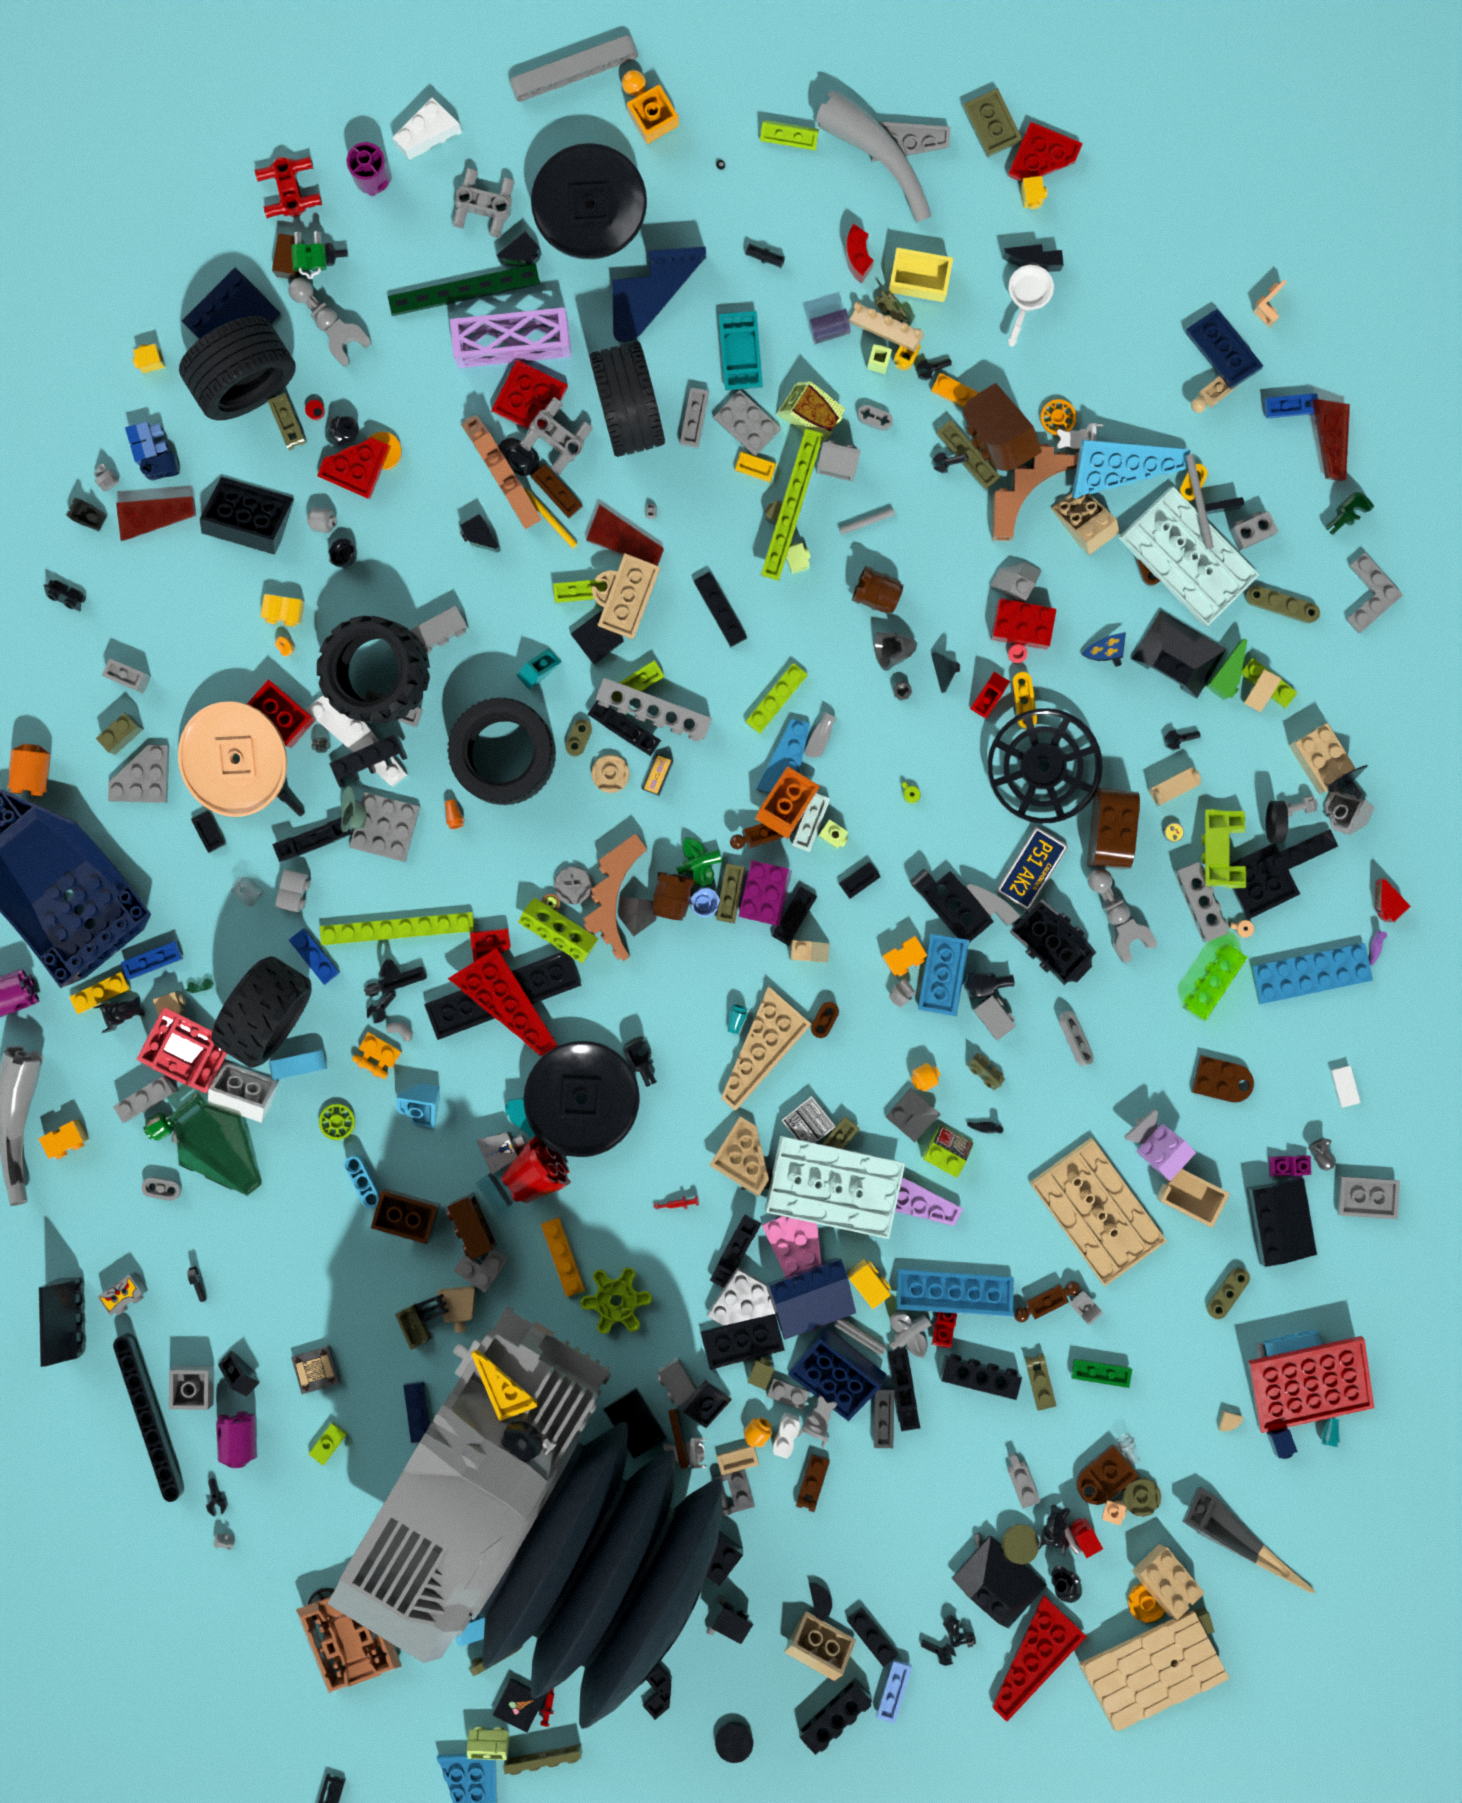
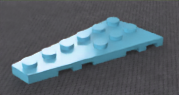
(1116, 464)

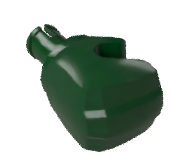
(1345, 514)

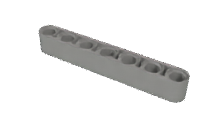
(574, 68)

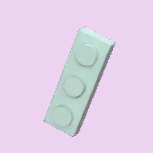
(810, 823)

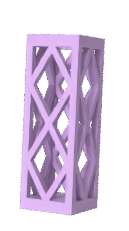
(509, 324)

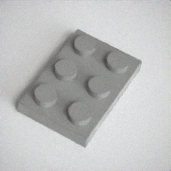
(747, 423)
(1368, 1197)

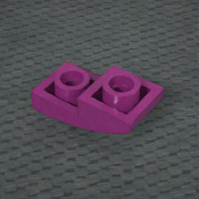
(1289, 1165)

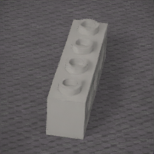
(1219, 926)

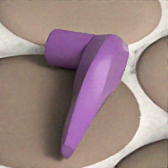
(1376, 946)

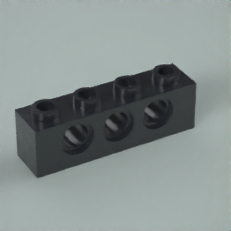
(1007, 1389)
(837, 1706)

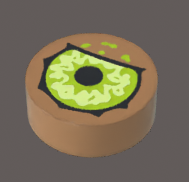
(552, 901)

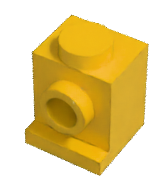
(902, 363)

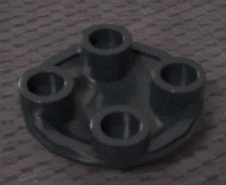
(522, 1440)

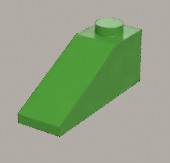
(1229, 674)

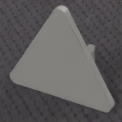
(1144, 1128)

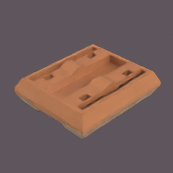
(346, 1642)

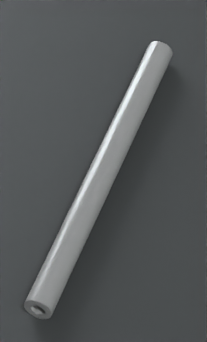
(1199, 501)

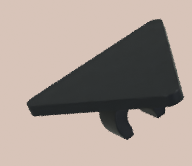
(945, 670)

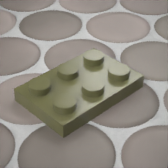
(992, 122)

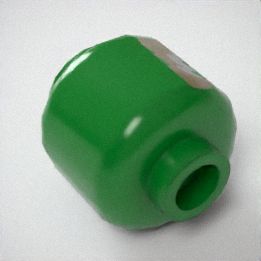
(157, 1127)

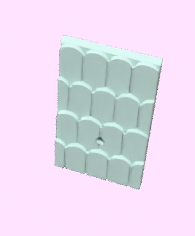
(1174, 549)
(851, 1187)

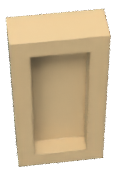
(737, 1460)

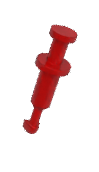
(678, 1203)
(547, 1710)

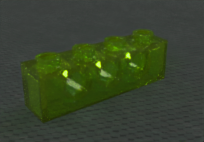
(1224, 978)

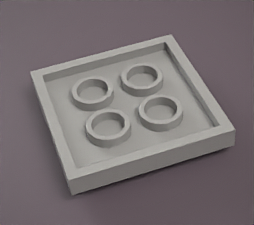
(387, 827)

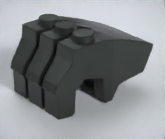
(86, 514)

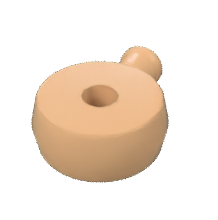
(1240, 928)

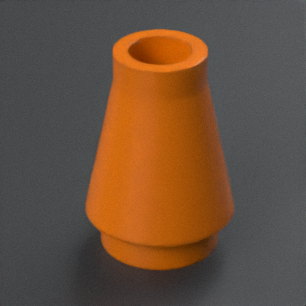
(454, 817)

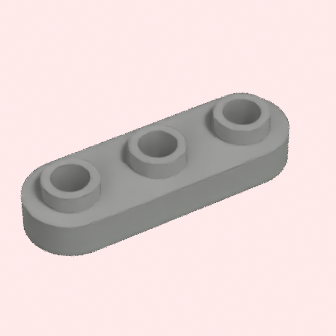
(1076, 1038)

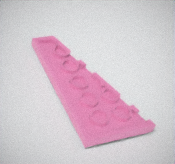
(794, 1243)

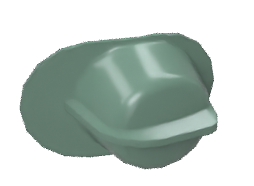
(352, 812)

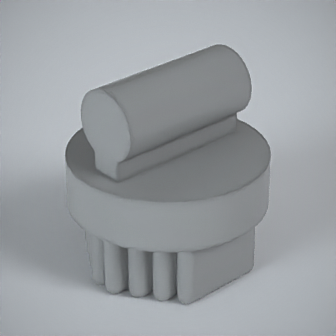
(105, 478)
(901, 993)

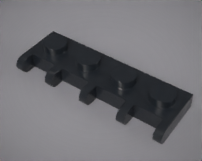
(367, 758)

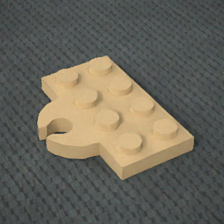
(625, 595)

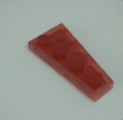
(1333, 432)
(150, 515)
(618, 536)

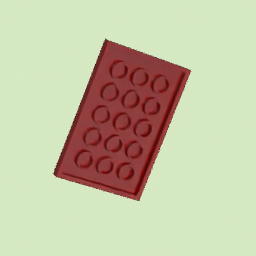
(1311, 1384)

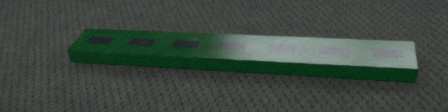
(463, 290)

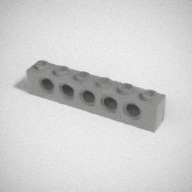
(701, 722)

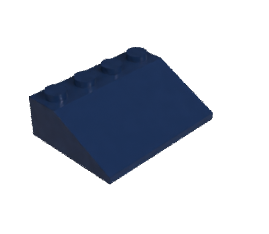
(228, 301)
(811, 1298)
(837, 1373)

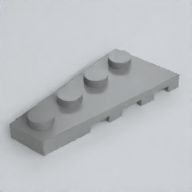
(917, 138)

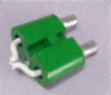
(308, 256)

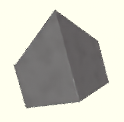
(636, 914)

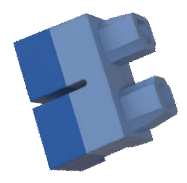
(143, 441)

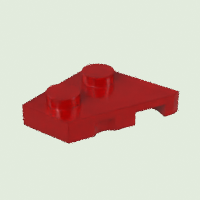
(486, 941)

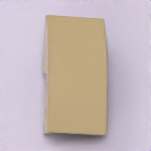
(1262, 690)

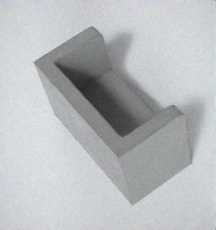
(126, 675)

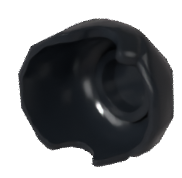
(342, 553)

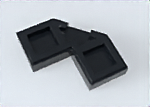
(660, 1700)

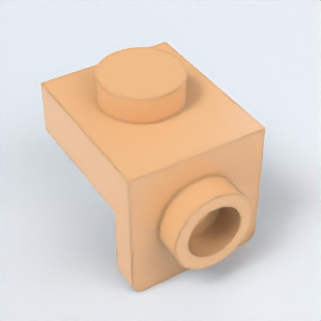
(1114, 1511)

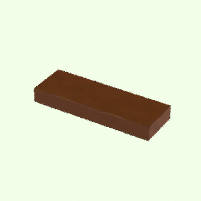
(556, 491)
(679, 1438)

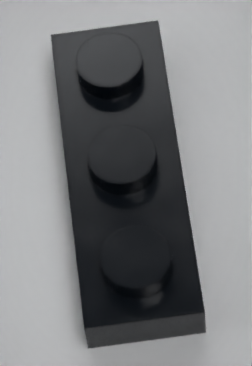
(872, 1636)

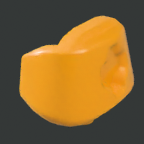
(285, 646)

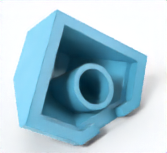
(420, 1104)

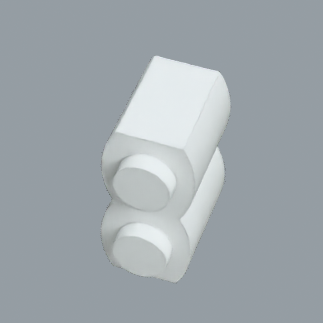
(788, 1431)

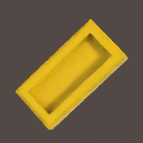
(755, 467)

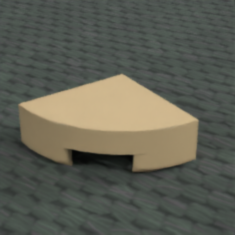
(1229, 1421)

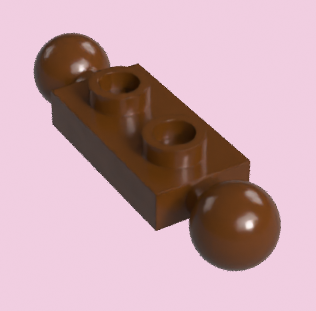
(755, 836)
(1047, 1301)

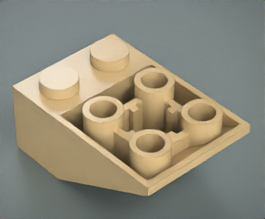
(1086, 521)

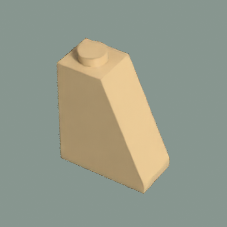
(809, 951)

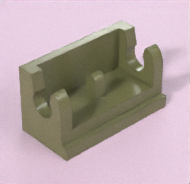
(412, 1328)

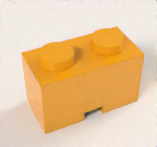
(905, 957)
(70, 1136)

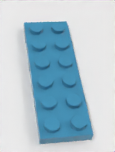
(1311, 973)
(954, 1293)

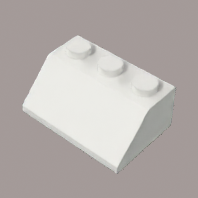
(242, 1092)

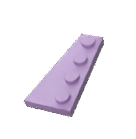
(925, 1204)

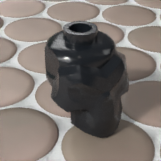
(342, 430)
(1066, 1584)

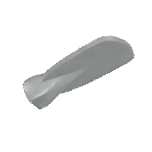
(820, 736)

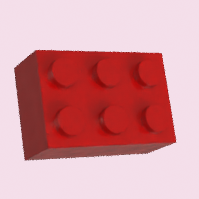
(1023, 624)
(283, 711)

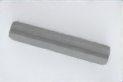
(860, 1336)

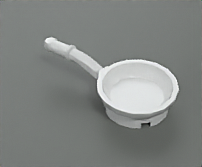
(1030, 290)

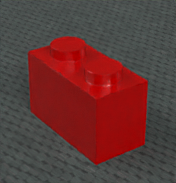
(1085, 1537)

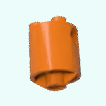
(29, 769)

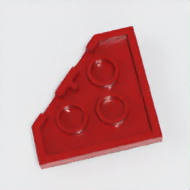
(1043, 153)
(356, 467)

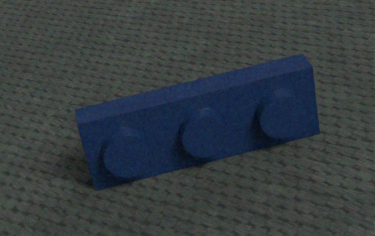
(416, 1410)

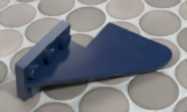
(641, 299)

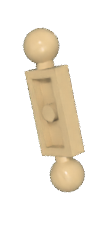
(1211, 395)

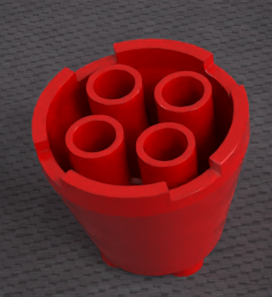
(536, 1172)

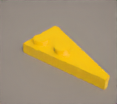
(503, 1392)

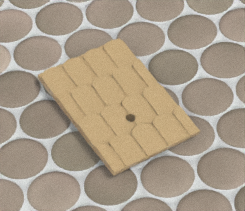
(1097, 1211)
(1154, 1671)

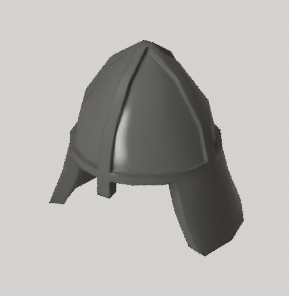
(892, 648)

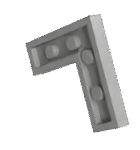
(1379, 584)

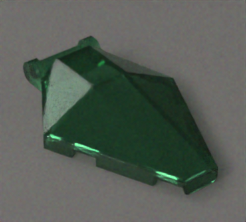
(215, 1145)

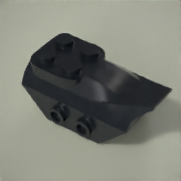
(1054, 942)

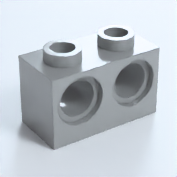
(1255, 534)

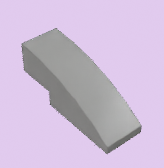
(993, 904)

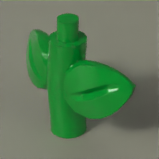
(698, 862)

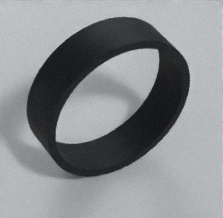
(1276, 821)

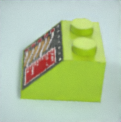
(948, 1151)

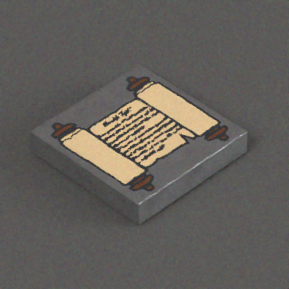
(315, 1369)

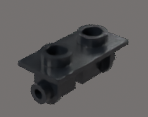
(57, 591)

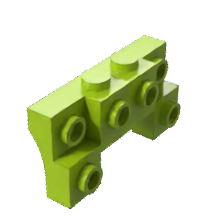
(1217, 848)

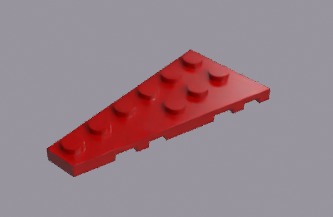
(498, 992)
(1042, 1650)

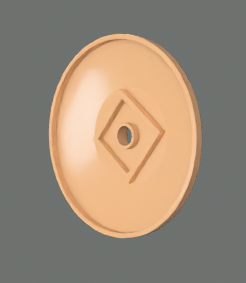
(208, 761)

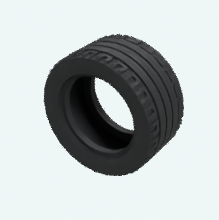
(237, 368)
(627, 398)
(469, 727)

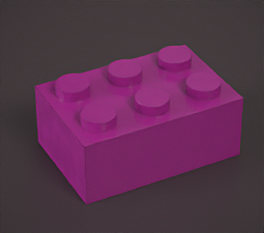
(765, 893)

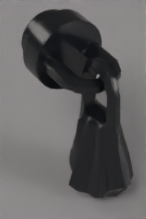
(951, 1625)

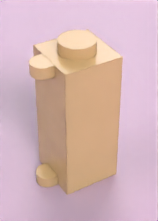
(1175, 786)

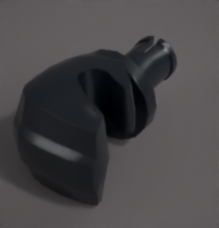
(984, 985)
(637, 1062)

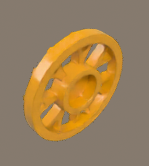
(1058, 416)

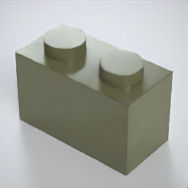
(119, 733)

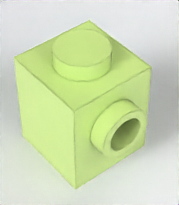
(879, 358)
(797, 558)
(834, 834)

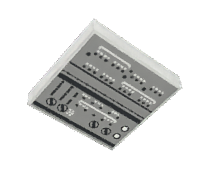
(808, 1121)

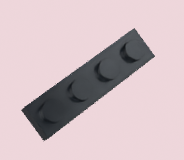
(720, 609)
(1300, 853)

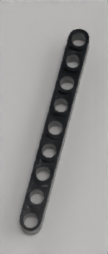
(147, 1427)

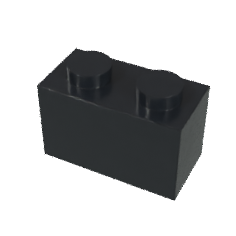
(729, 1621)

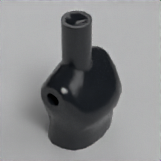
(332, 254)

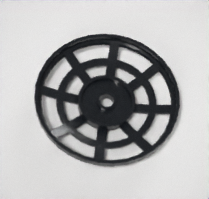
(1056, 765)

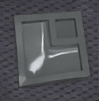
(912, 1115)

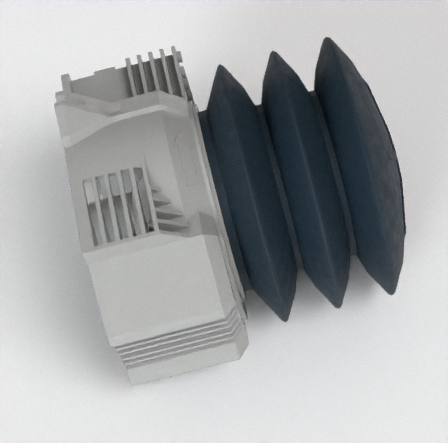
(537, 1543)

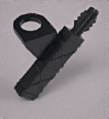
(394, 978)

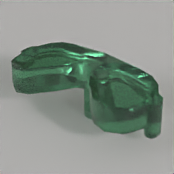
(194, 988)

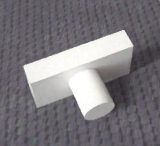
(465, 1354)

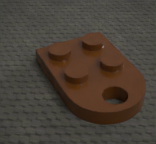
(1221, 1080)
(1107, 1475)

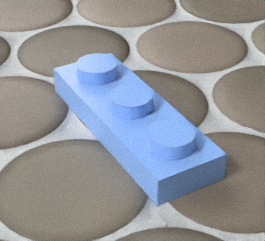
(893, 1691)

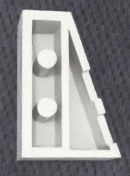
(425, 129)

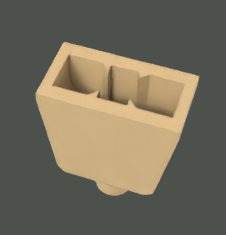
(460, 1304)

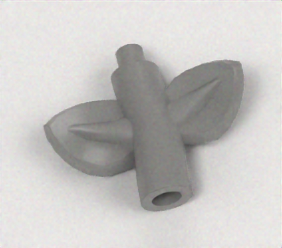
(910, 1333)

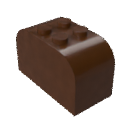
(1000, 429)
(1113, 829)

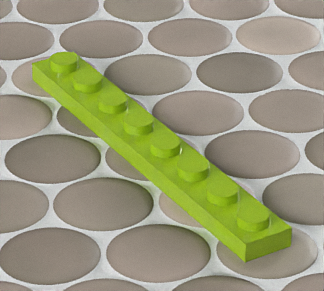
(792, 505)
(397, 928)

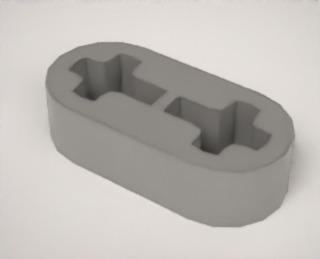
(876, 413)

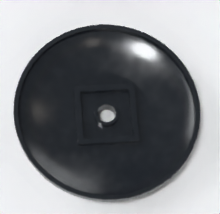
(584, 175)
(589, 1126)

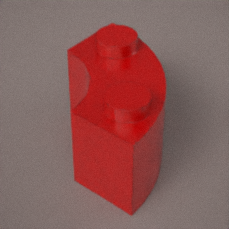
(856, 254)

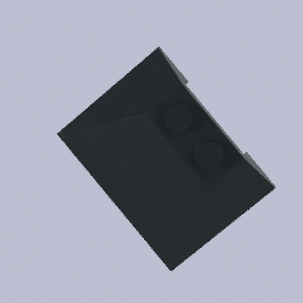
(1179, 653)
(997, 1583)

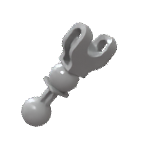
(328, 321)
(1119, 915)

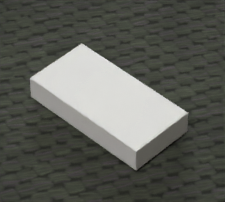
(1345, 1086)

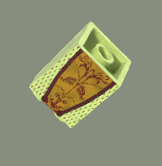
(811, 409)

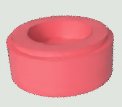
(1017, 653)

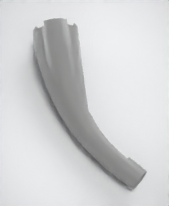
(857, 127)
(17, 1086)

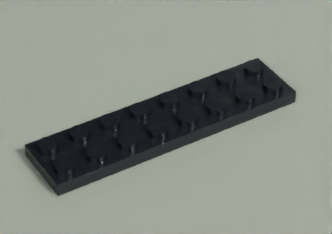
(538, 980)

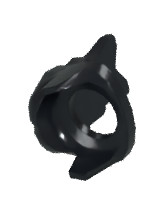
(116, 1013)
(1053, 1532)

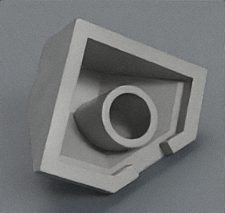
(1016, 581)
(1347, 812)

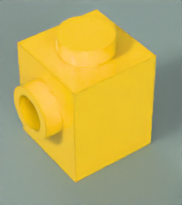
(1033, 192)
(148, 358)

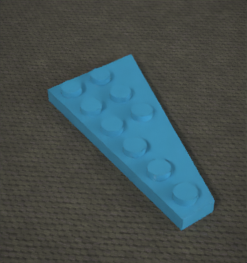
(469, 1778)

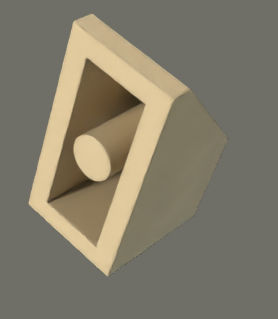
(173, 1001)

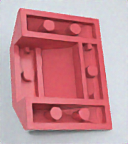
(182, 1051)

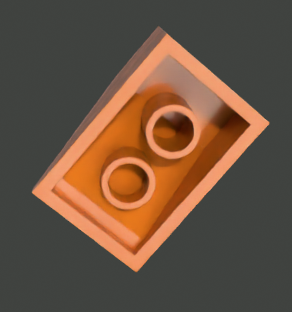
(787, 802)

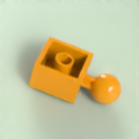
(647, 103)

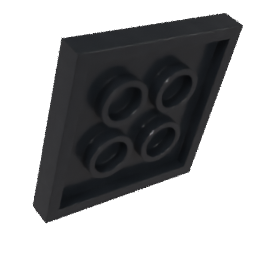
(1261, 889)

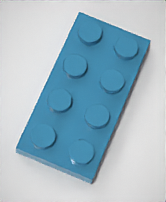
(943, 975)

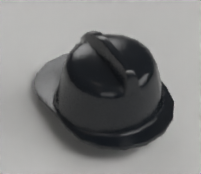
(520, 460)

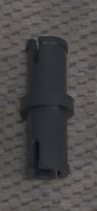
(765, 255)

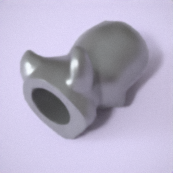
(1322, 1154)

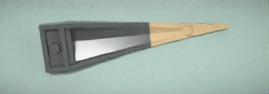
(1219, 1525)

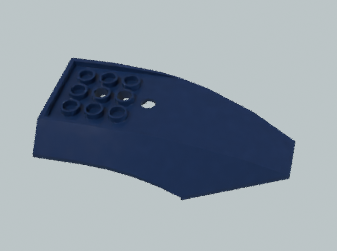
(41, 861)

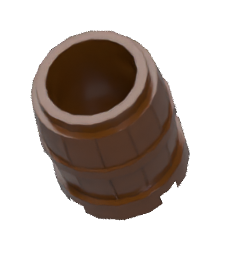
(877, 590)
(672, 896)

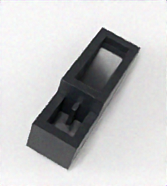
(1034, 255)

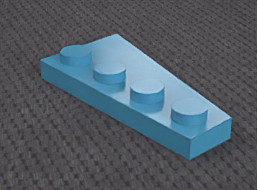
(788, 754)

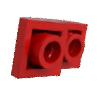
(944, 1329)

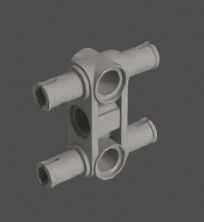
(483, 203)
(556, 436)

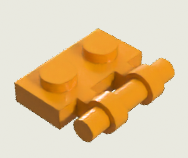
(381, 1051)

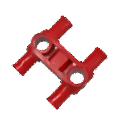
(288, 187)

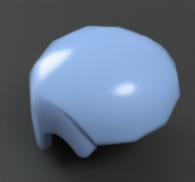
(704, 902)

